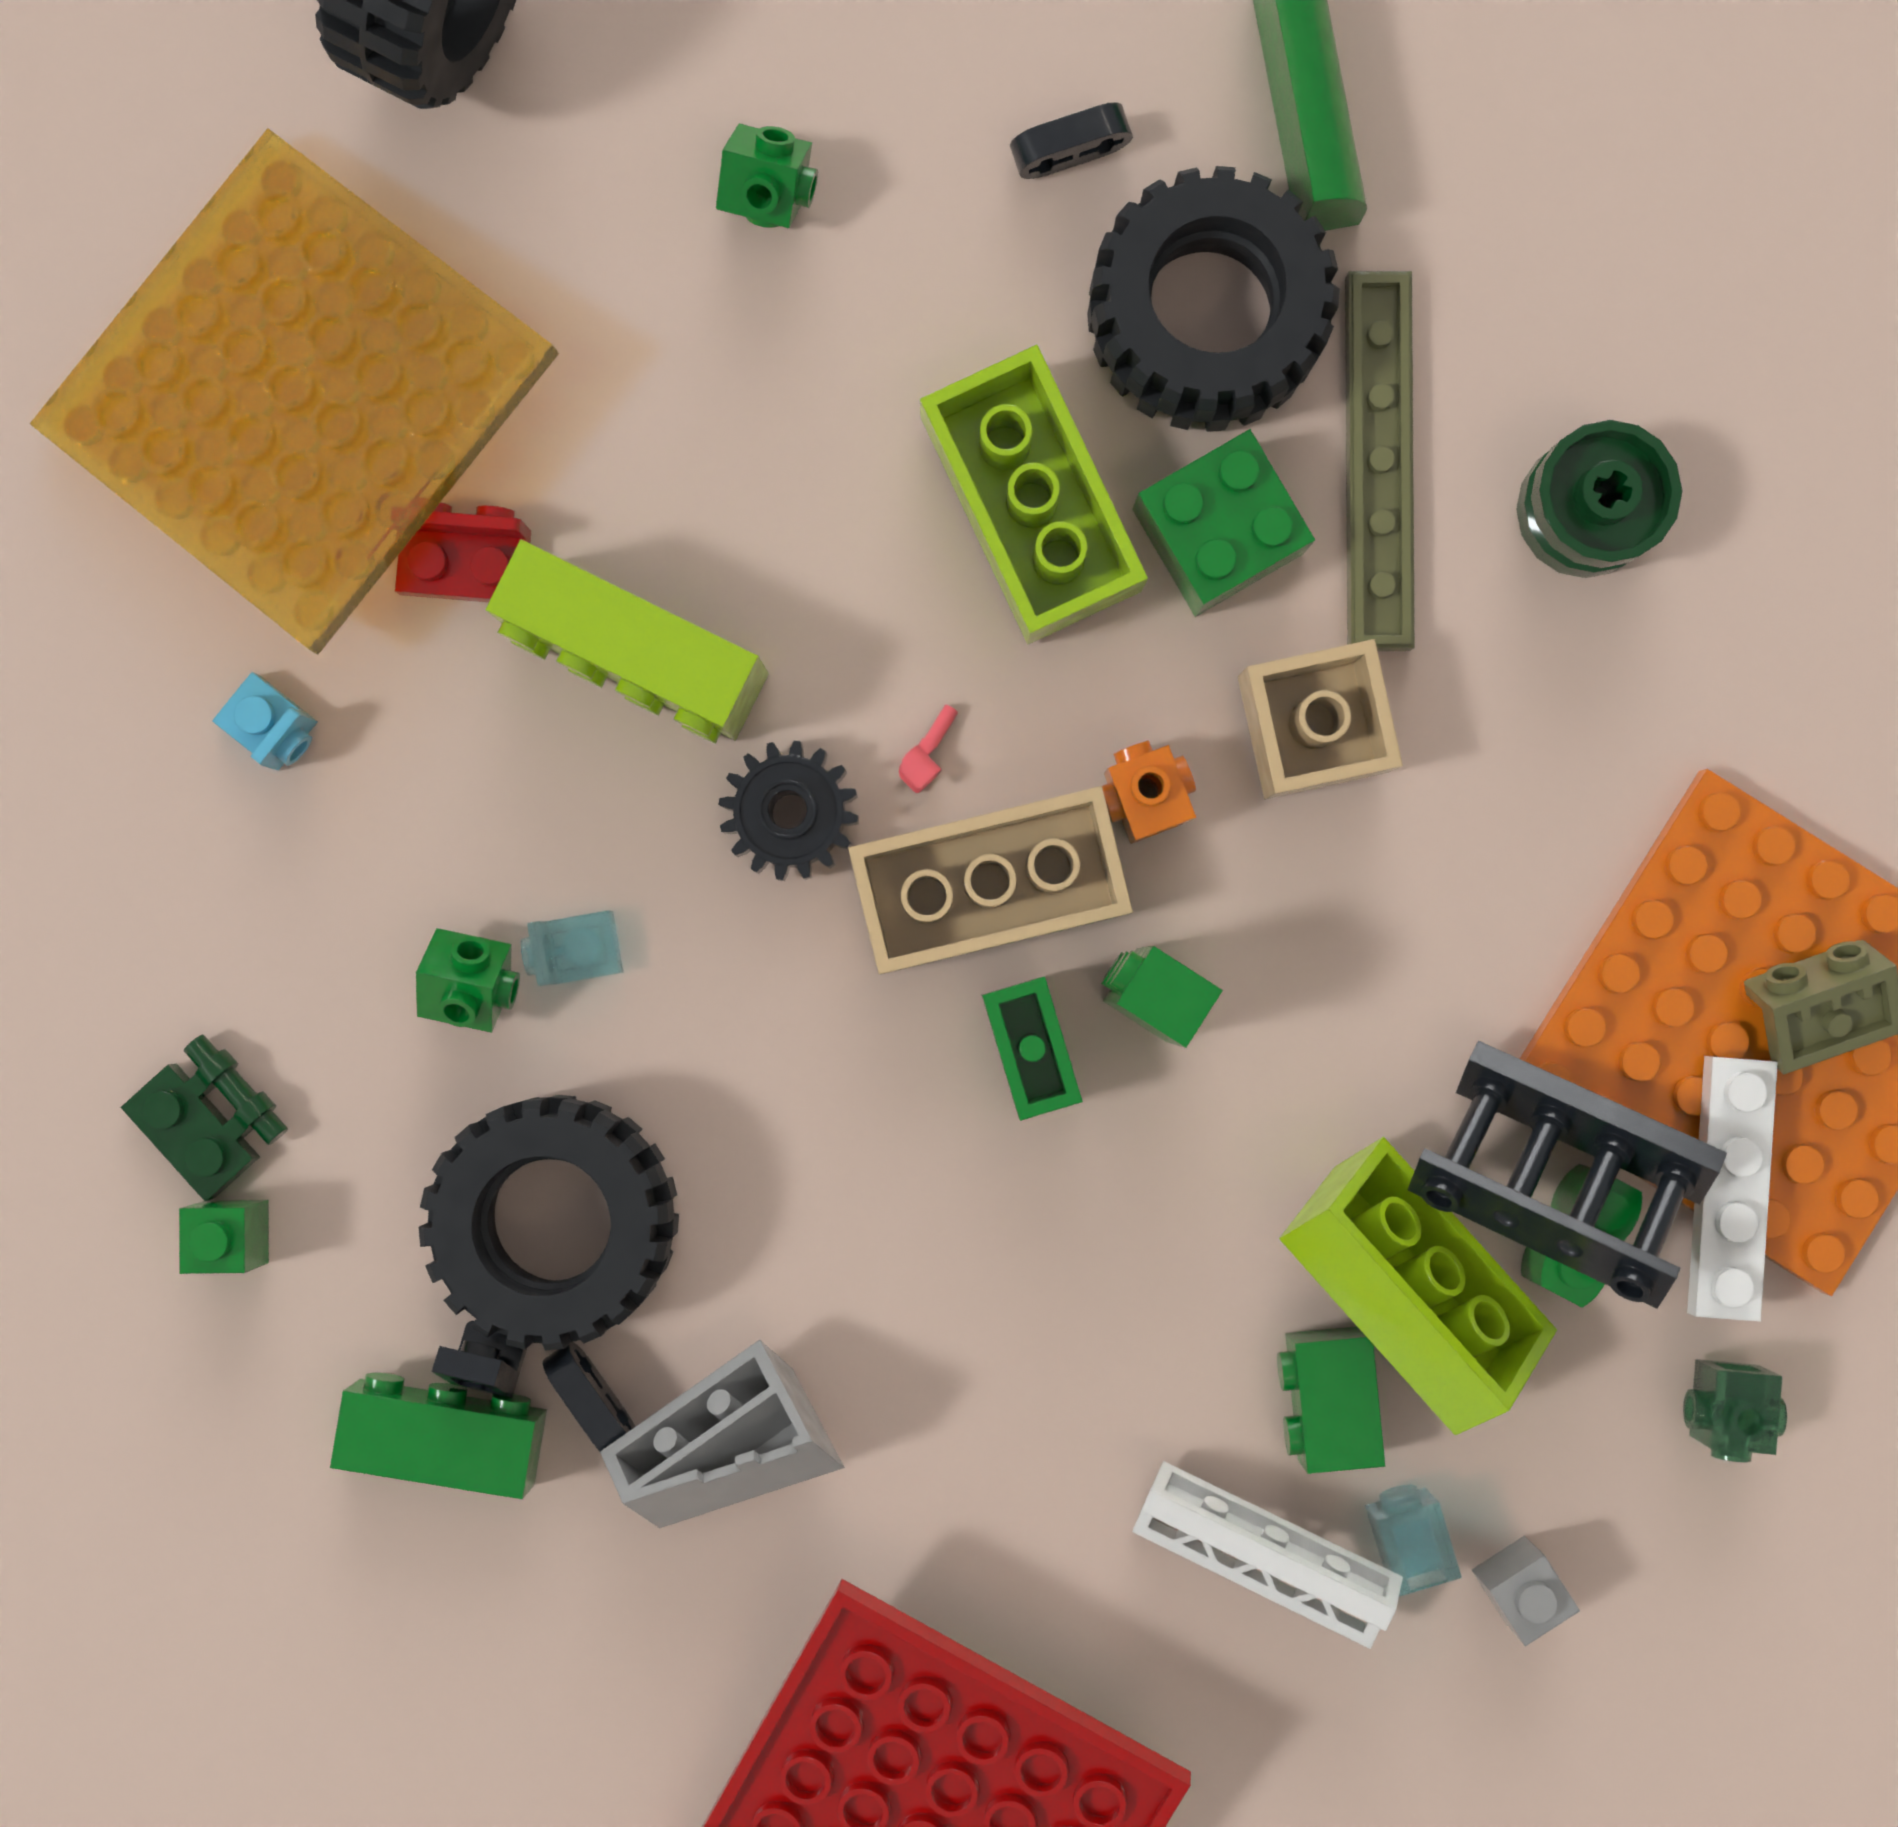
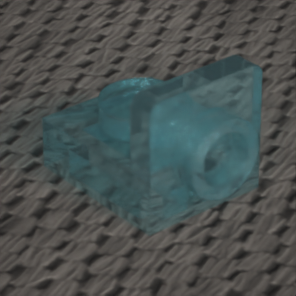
(572, 949)

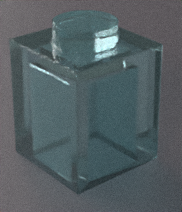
(1413, 1538)

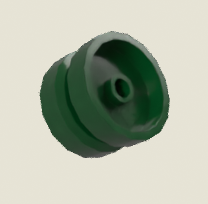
(1607, 464)

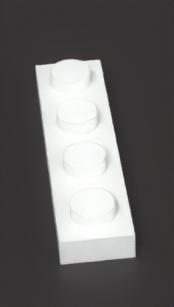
(1734, 1213)

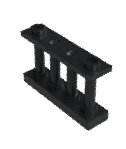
(1592, 1124)

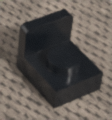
(481, 1363)

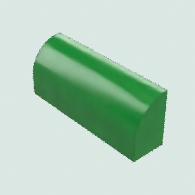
(1311, 110)

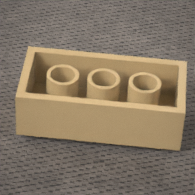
(990, 880)

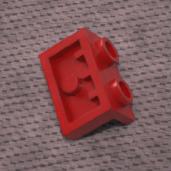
(459, 553)

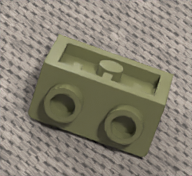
(1826, 1004)

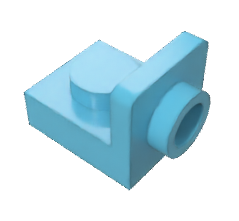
(266, 723)

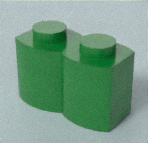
(1616, 1218)

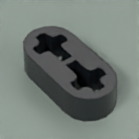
(1071, 140)
(587, 1395)

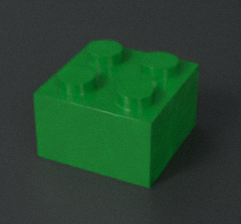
(1222, 522)

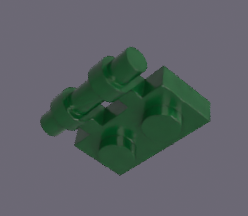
(192, 1130)

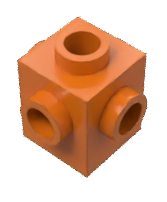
(1172, 781)

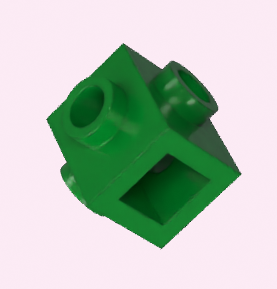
(766, 176)
(465, 980)

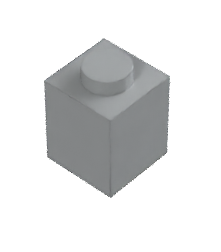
(1525, 1590)

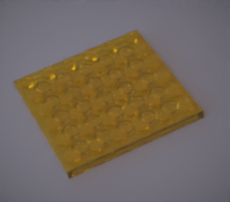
(294, 390)

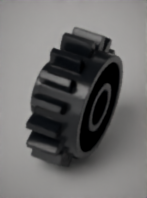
(765, 786)

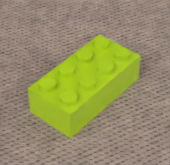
(1032, 494)
(626, 639)
(1420, 1288)

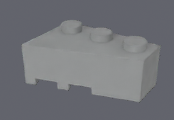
(722, 1442)

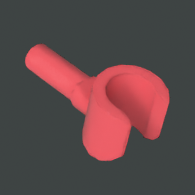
(917, 767)

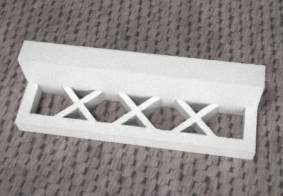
(1275, 1548)

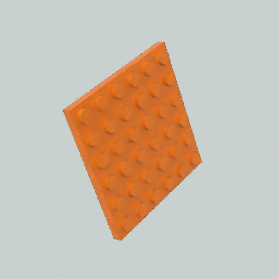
(1665, 986)

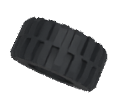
(413, 46)
(1228, 220)
(481, 1271)

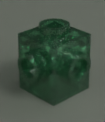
(1735, 1409)

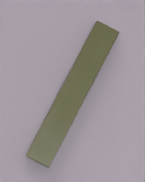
(1379, 459)

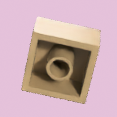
(1319, 719)

